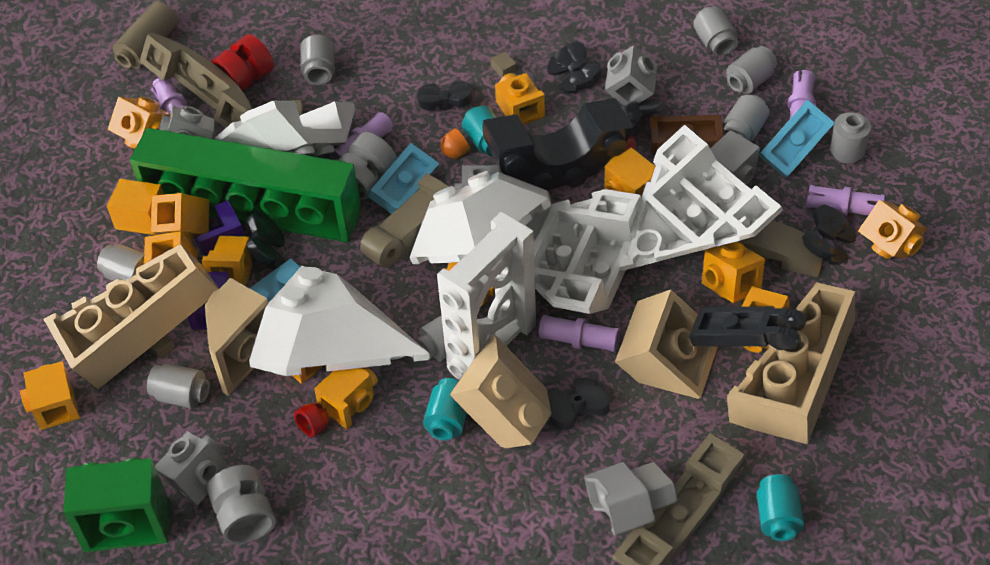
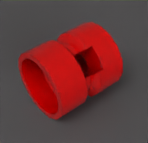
(245, 61)

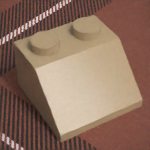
(232, 328)
(659, 346)
(503, 396)

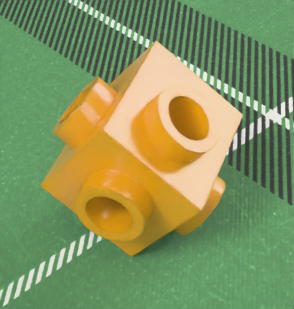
(134, 116)
(894, 230)
(732, 270)

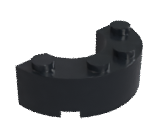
(564, 155)

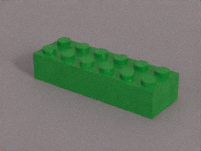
(293, 189)

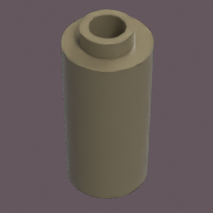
(156, 19)

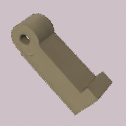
(399, 231)

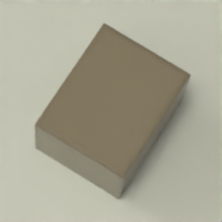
(503, 64)
(162, 347)

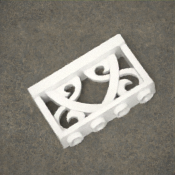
(498, 261)

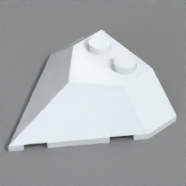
(282, 129)
(693, 205)
(464, 216)
(582, 249)
(326, 323)

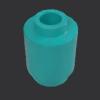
(473, 126)
(443, 415)
(779, 507)

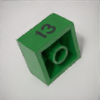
(116, 504)

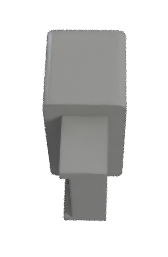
(629, 494)

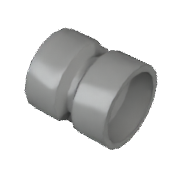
(371, 160)
(240, 504)

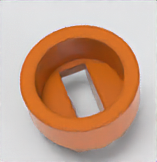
(454, 144)

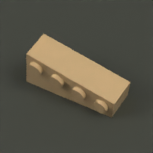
(131, 316)
(790, 386)

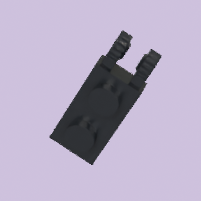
(748, 327)

